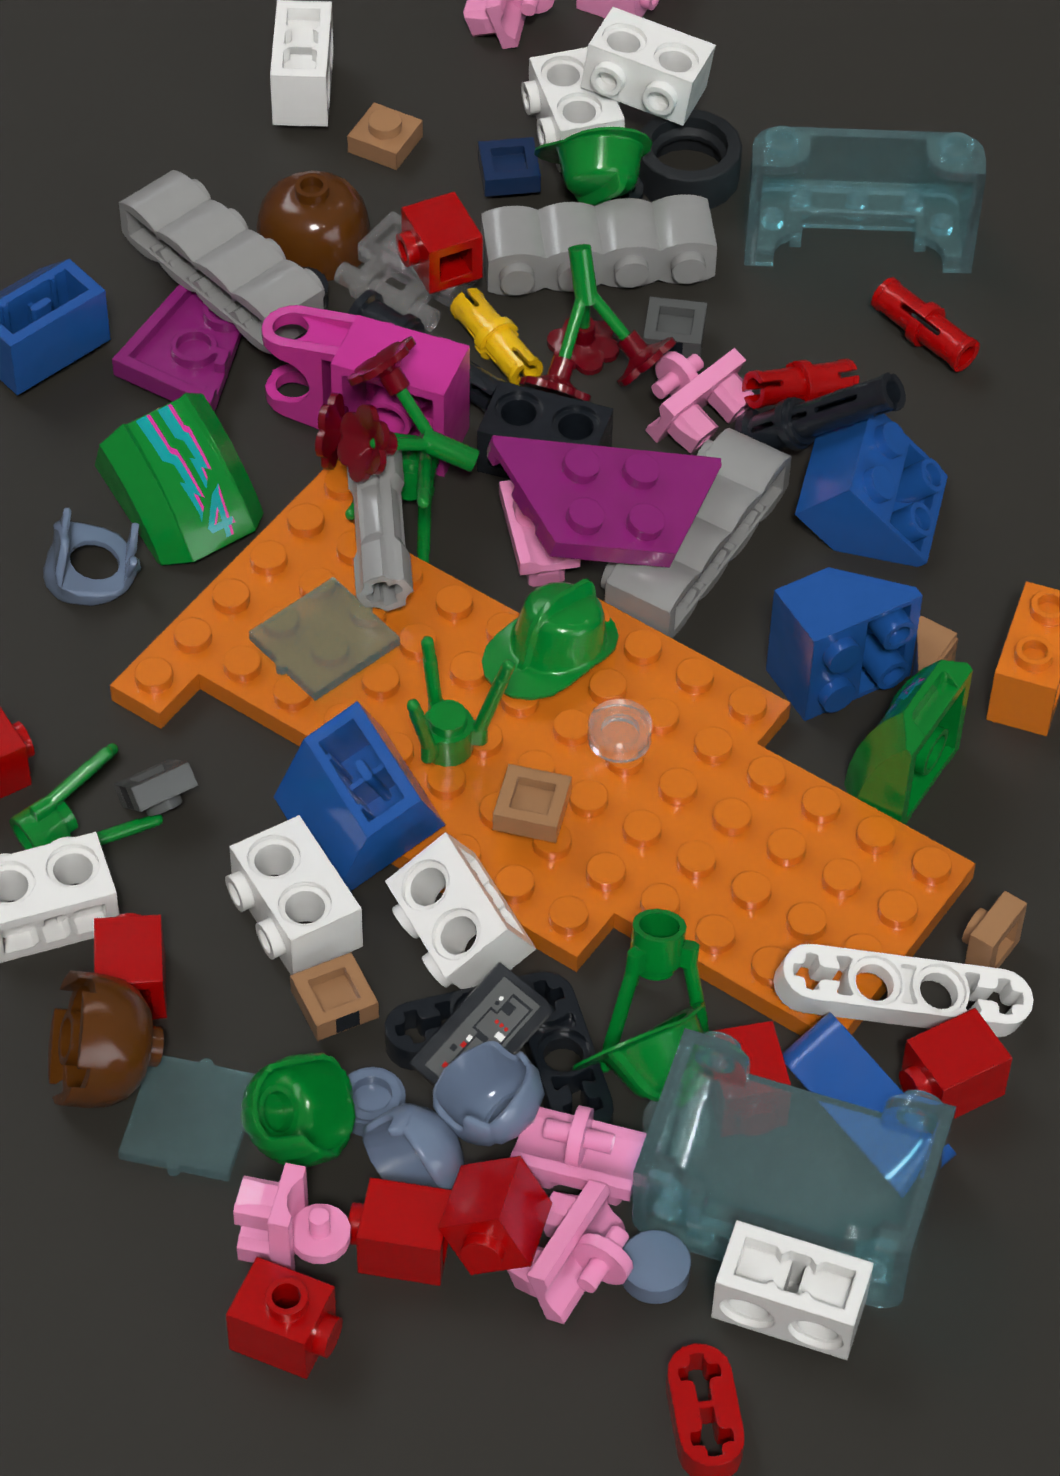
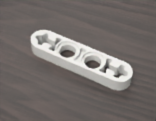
(903, 981)

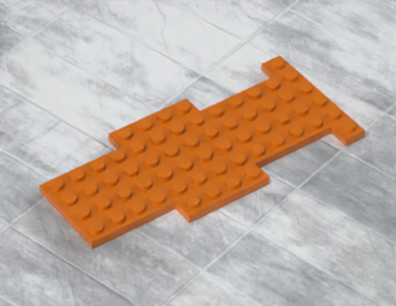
(692, 827)

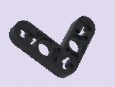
(561, 1030)

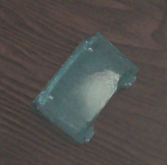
(865, 183)
(788, 1163)

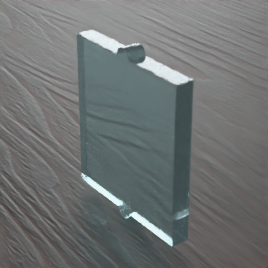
(324, 638)
(187, 1118)

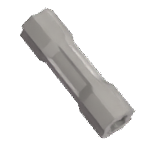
(381, 557)

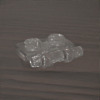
(381, 262)

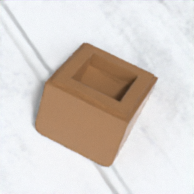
(933, 644)

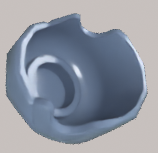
(488, 1094)
(413, 1147)

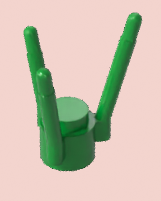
(418, 485)
(447, 727)
(52, 818)
(655, 953)

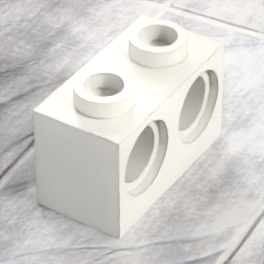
(302, 63)
(647, 66)
(559, 100)
(303, 892)
(46, 904)
(466, 909)
(791, 1289)

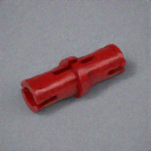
(951, 343)
(797, 380)

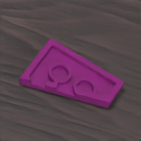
(180, 350)

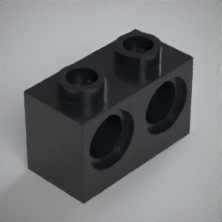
(540, 416)

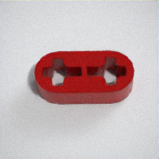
(720, 1410)

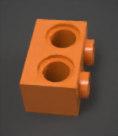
(1029, 667)

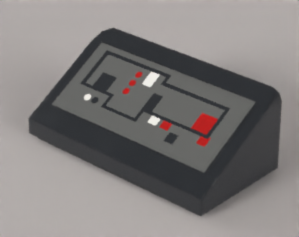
(496, 1010)

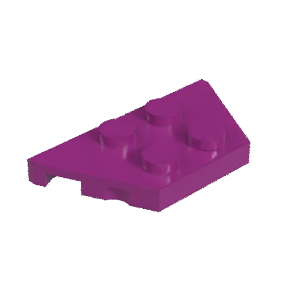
(604, 498)

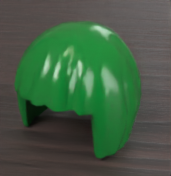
(299, 1109)

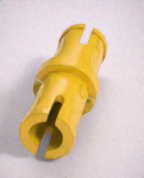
(495, 336)

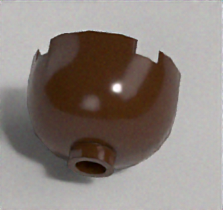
(315, 220)
(101, 1041)

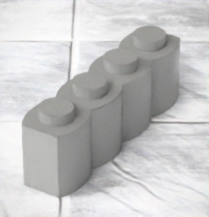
(629, 242)
(217, 255)
(739, 499)

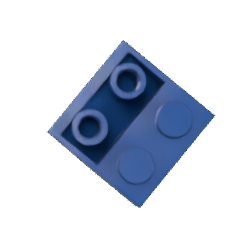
(49, 323)
(872, 492)
(840, 638)
(356, 796)

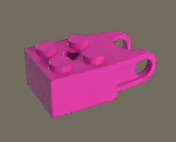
(340, 343)

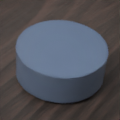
(374, 1094)
(659, 1267)

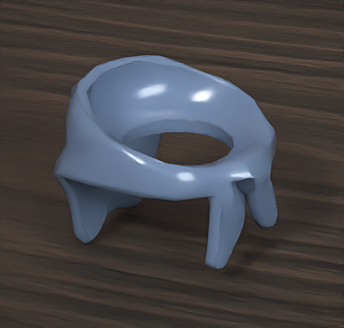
(73, 587)

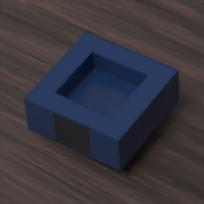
(509, 166)

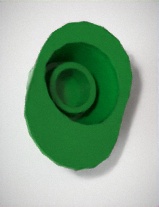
(598, 161)
(552, 640)
(647, 1058)

